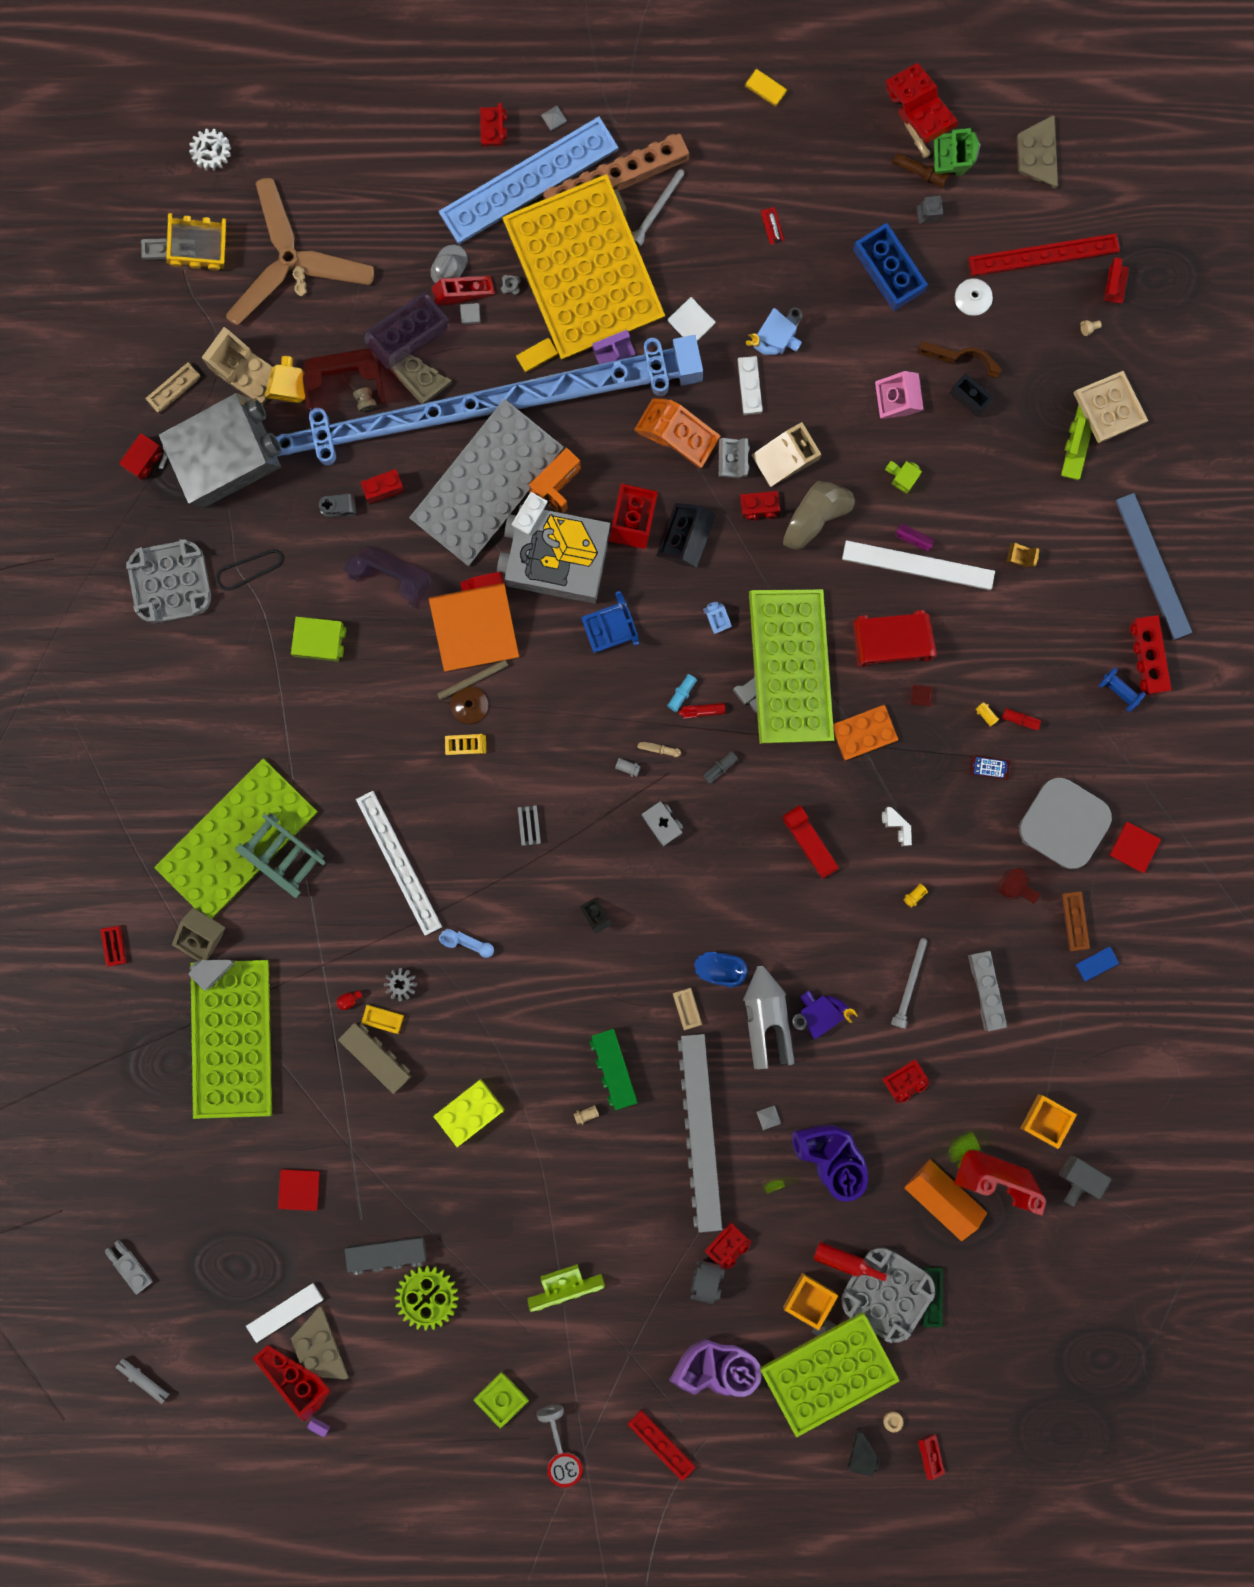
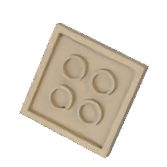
(1110, 406)

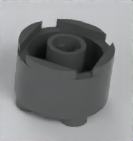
(706, 1282)

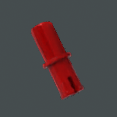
(1021, 719)

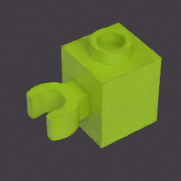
(905, 476)

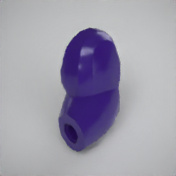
(837, 1159)

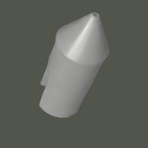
(767, 1008)

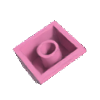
(899, 395)

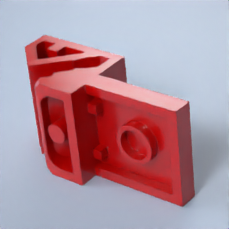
(920, 103)

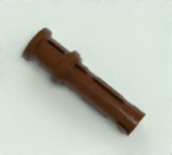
(923, 171)

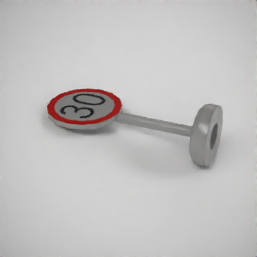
(564, 1467)

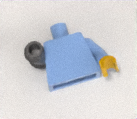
(777, 333)

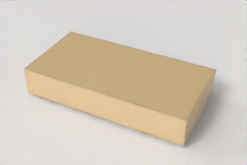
(687, 1009)

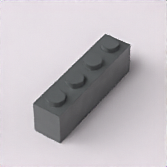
(385, 1254)

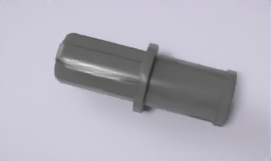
(720, 767)

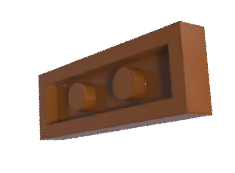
(1075, 921)

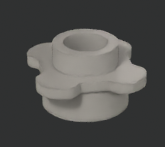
(515, 280)

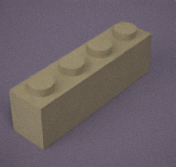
(375, 1058)

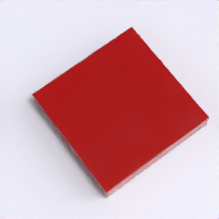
(1134, 847)
(299, 1189)

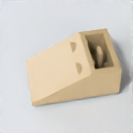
(786, 454)

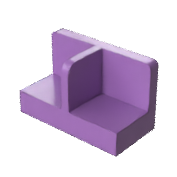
(613, 348)

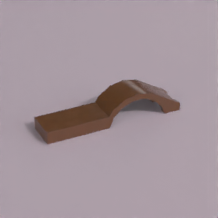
(951, 357)

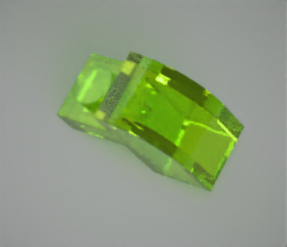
(962, 1144)

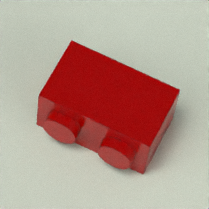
(141, 457)
(382, 486)

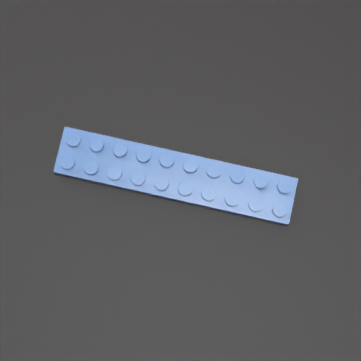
(528, 180)

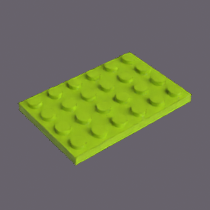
(829, 1374)

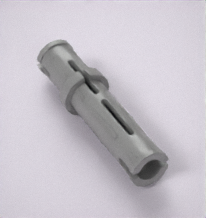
(142, 1380)

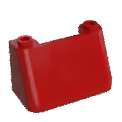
(893, 639)
(983, 1172)

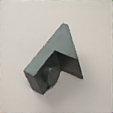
(595, 915)

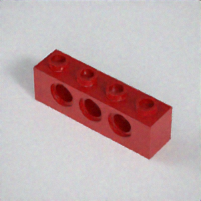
(1152, 627)

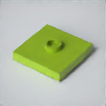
(501, 1399)

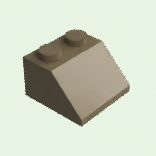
(198, 935)

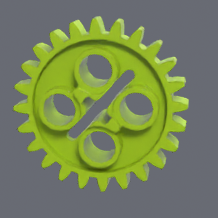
(414, 1285)

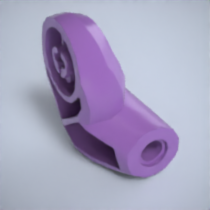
(719, 1367)

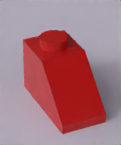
(483, 581)

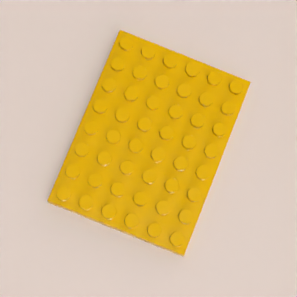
(583, 266)

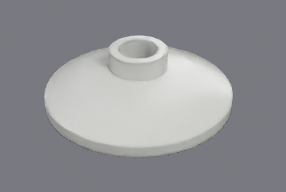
(969, 304)

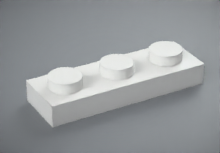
(749, 385)

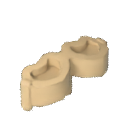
(300, 287)

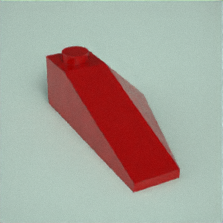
(296, 1384)

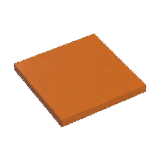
(473, 627)

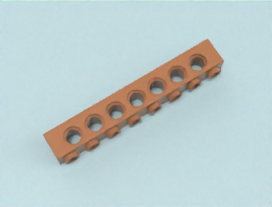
(628, 177)

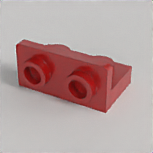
(492, 126)
(1116, 282)
(759, 505)
(906, 1082)
(728, 1246)

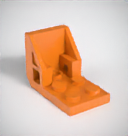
(677, 428)

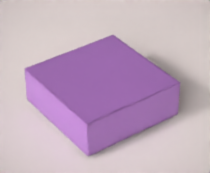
(318, 1427)

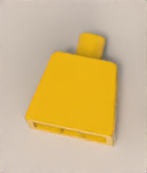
(285, 382)

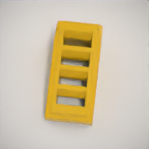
(481, 744)

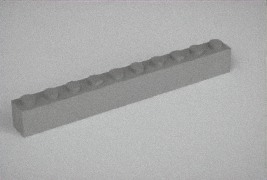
(701, 1133)

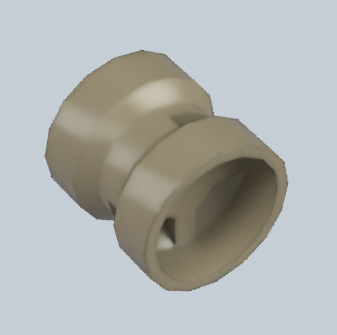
(364, 399)

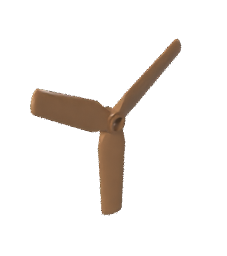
(283, 239)

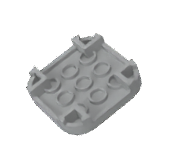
(169, 581)
(1065, 823)
(890, 1305)

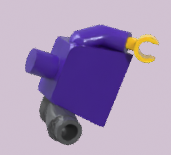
(821, 1014)

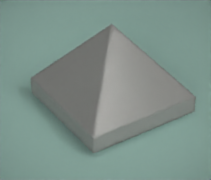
(554, 118)
(768, 1117)

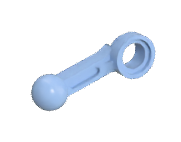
(450, 939)

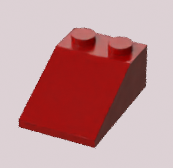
(633, 516)

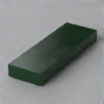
(934, 1313)

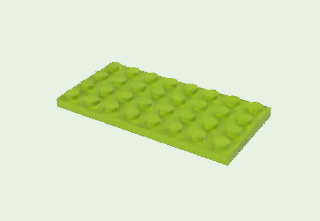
(791, 666)
(205, 860)
(232, 1044)

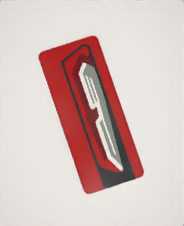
(772, 225)

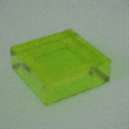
(774, 1185)

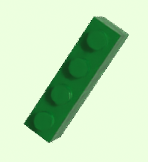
(614, 1069)

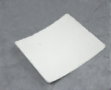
(691, 319)

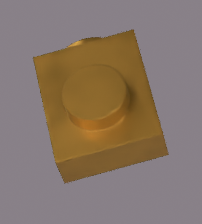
(1022, 555)

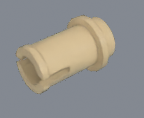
(586, 1114)

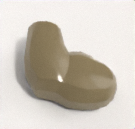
(821, 504)

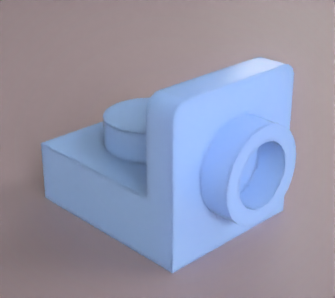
(717, 617)

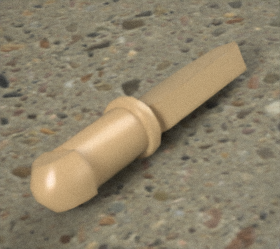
(918, 141)
(659, 749)

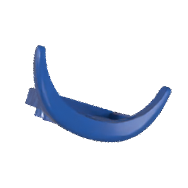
(610, 626)

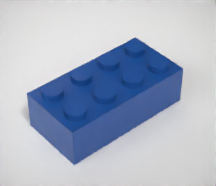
(890, 267)

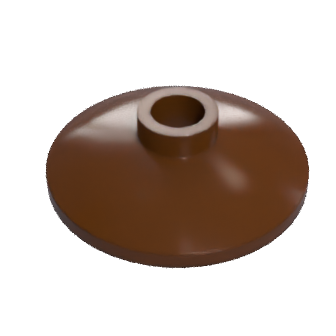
(475, 712)

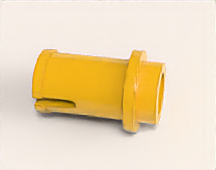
(987, 713)
(912, 899)

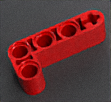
(809, 841)

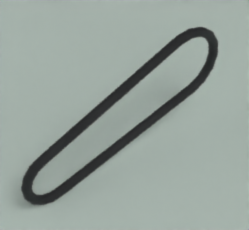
(253, 577)

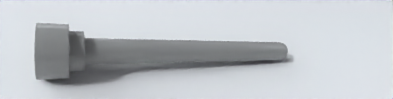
(639, 235)
(900, 1018)

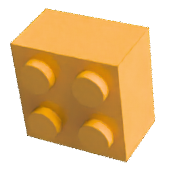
(1048, 1121)
(810, 1301)

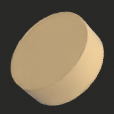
(893, 1421)

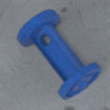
(1122, 689)

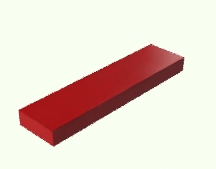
(661, 1445)

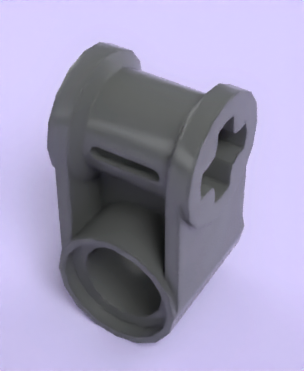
(340, 505)

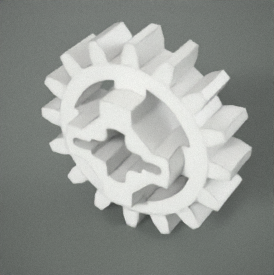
(202, 154)

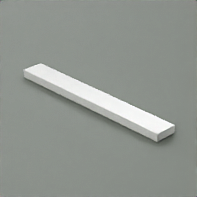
(918, 565)
(399, 863)

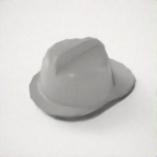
(449, 263)

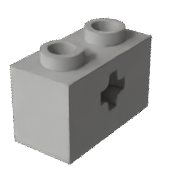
(663, 834)

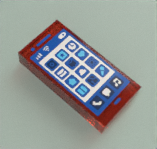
(989, 767)

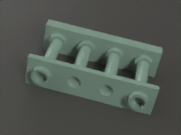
(277, 873)

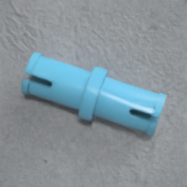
(682, 693)

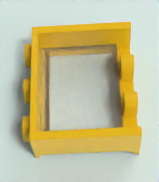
(195, 243)

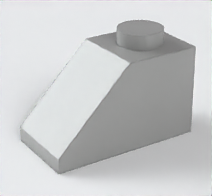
(208, 972)

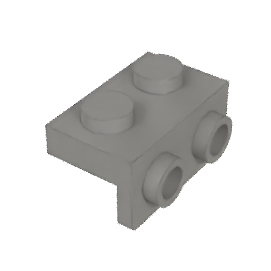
(733, 458)

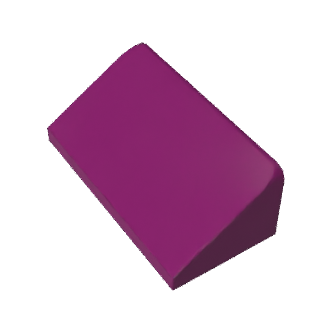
(914, 537)

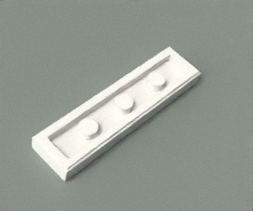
(284, 1312)

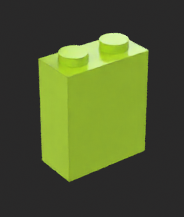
(318, 639)

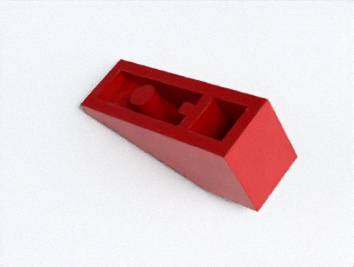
(462, 289)

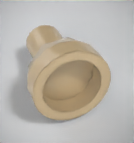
(1087, 327)

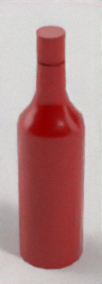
(845, 1262)

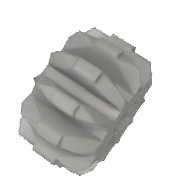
(407, 987)

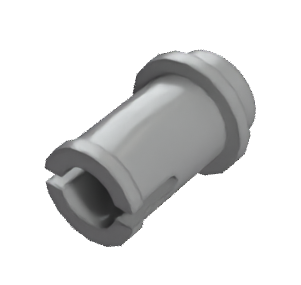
(628, 767)

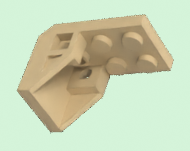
(238, 365)

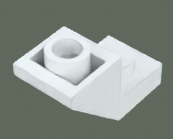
(893, 819)

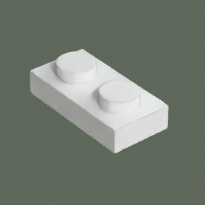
(529, 513)

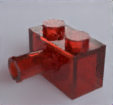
(1014, 884)

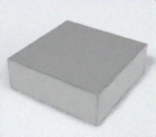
(470, 313)

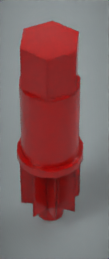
(696, 711)

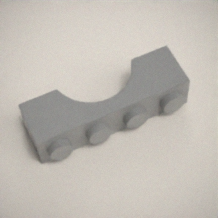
(990, 1000)

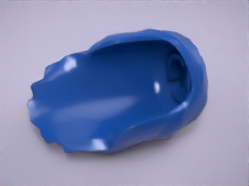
(721, 969)

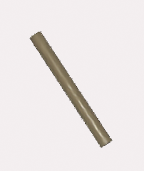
(473, 679)

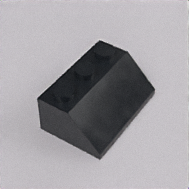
(686, 534)

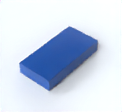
(1097, 964)

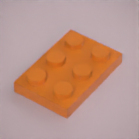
(864, 732)

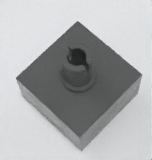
(1083, 1179)

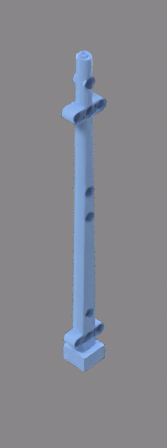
(677, 362)

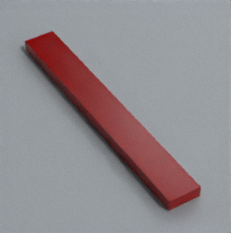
(1044, 255)

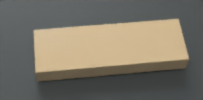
(173, 387)

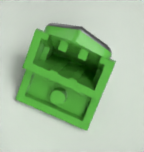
(956, 151)

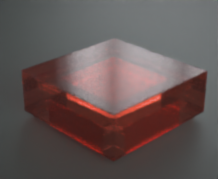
(921, 695)

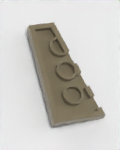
(419, 378)

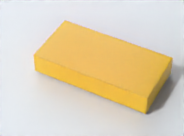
(766, 87)
(537, 355)
(382, 1019)

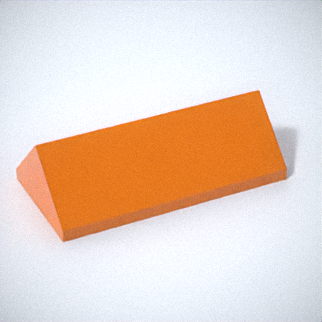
(946, 1200)

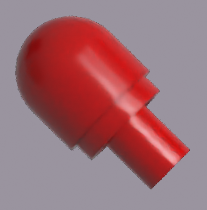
(348, 1000)

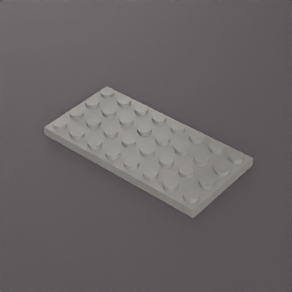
(486, 482)

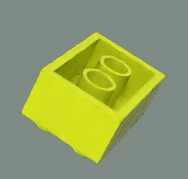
(469, 1113)

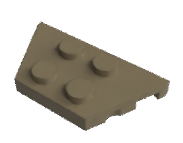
(1038, 152)
(318, 1348)

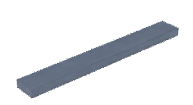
(1153, 566)

